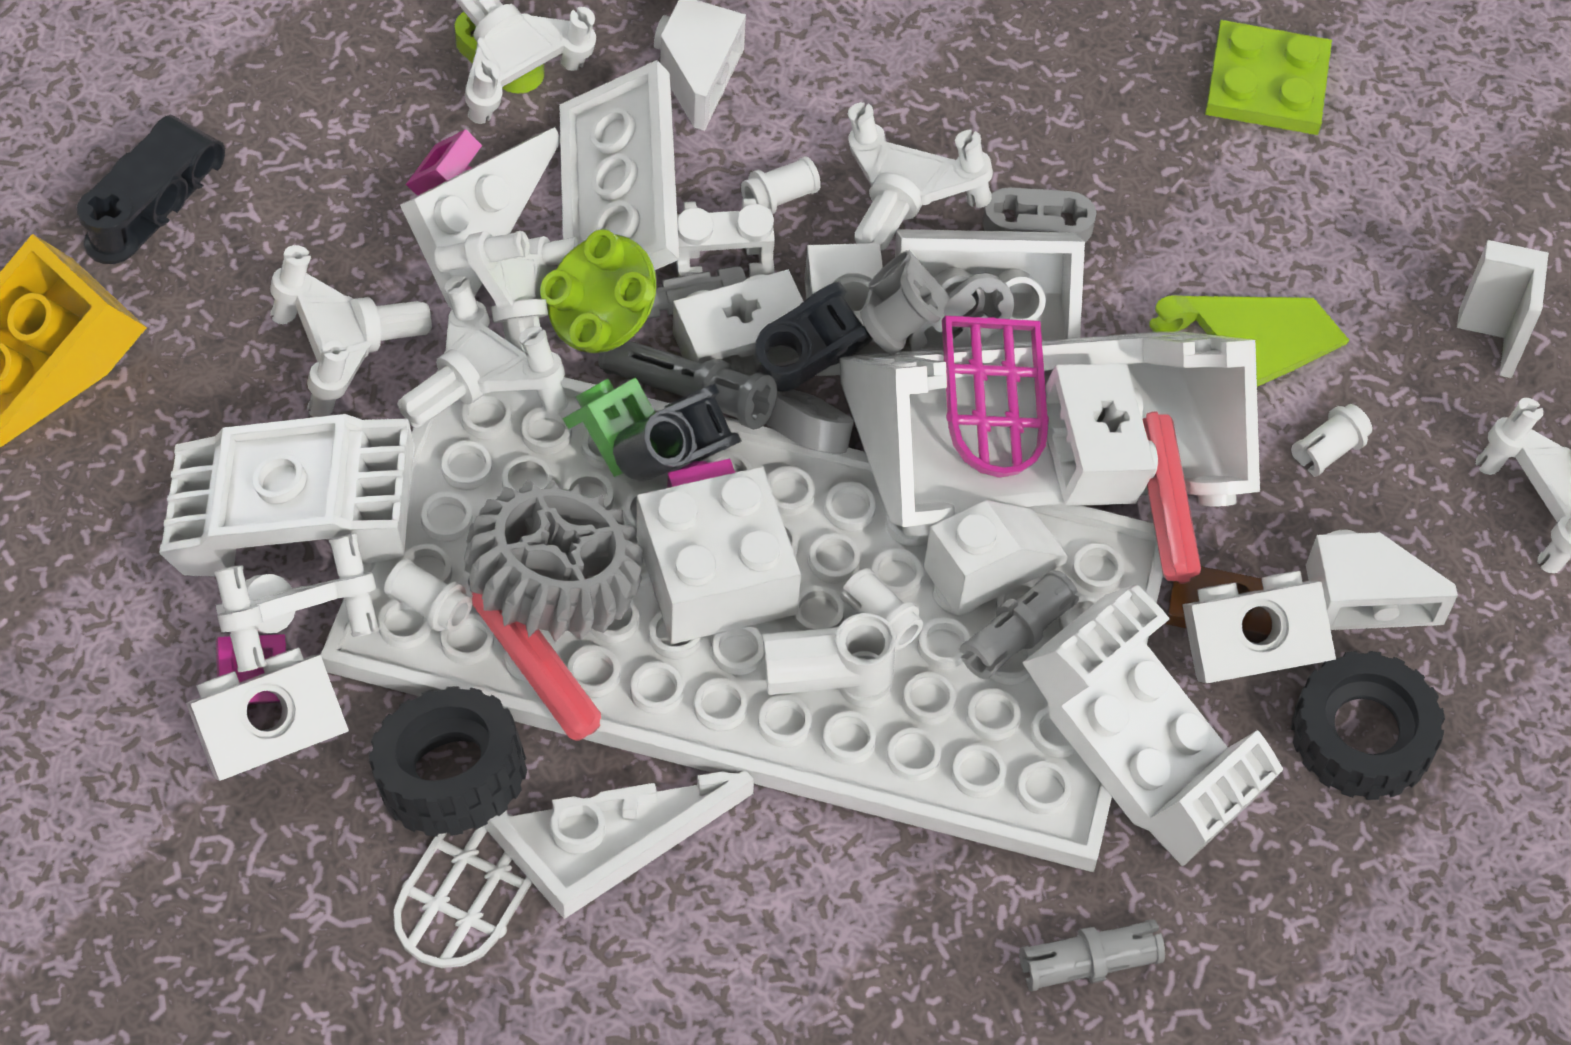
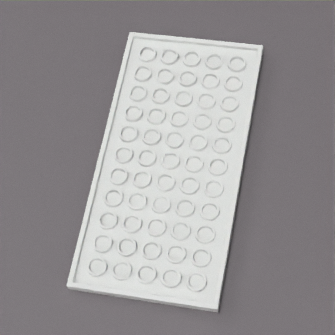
(923, 752)

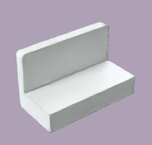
(1505, 298)

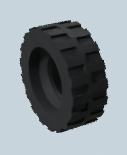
(1378, 680)
(458, 801)

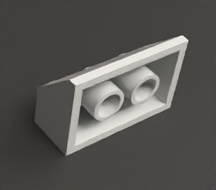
(1038, 268)

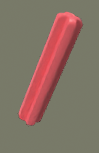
(1170, 504)
(545, 673)

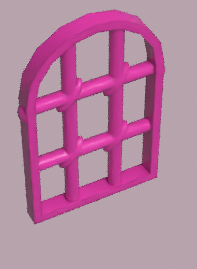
(980, 374)

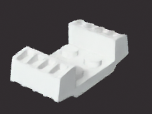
(289, 487)
(1143, 729)

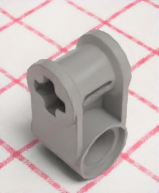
(901, 302)

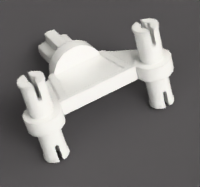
(516, 44)
(909, 178)
(511, 272)
(337, 326)
(484, 362)
(1546, 467)
(269, 601)

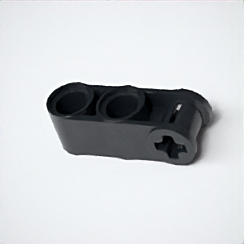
(146, 188)

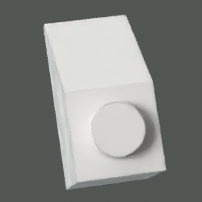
(700, 52)
(988, 553)
(1377, 583)

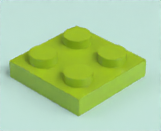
(1269, 77)

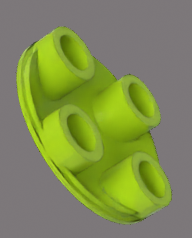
(600, 292)

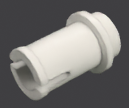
(782, 183)
(1344, 430)
(869, 595)
(440, 602)

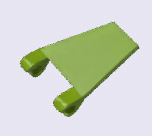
(1285, 329)

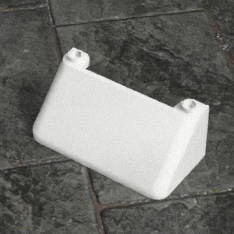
(922, 479)

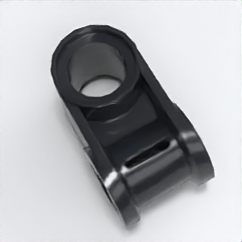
(818, 331)
(682, 432)

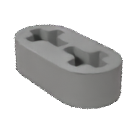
(1040, 211)
(961, 302)
(811, 422)

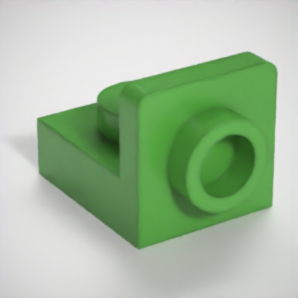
(608, 412)

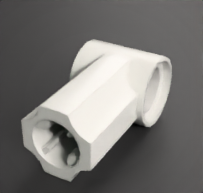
(825, 660)

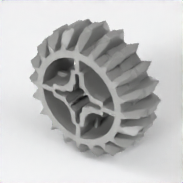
(559, 546)

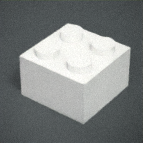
(717, 555)

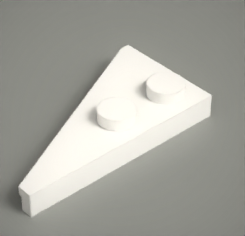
(479, 201)
(603, 839)

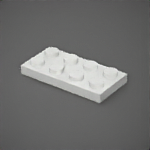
(622, 162)

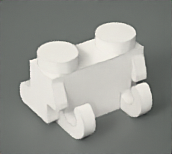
(726, 230)

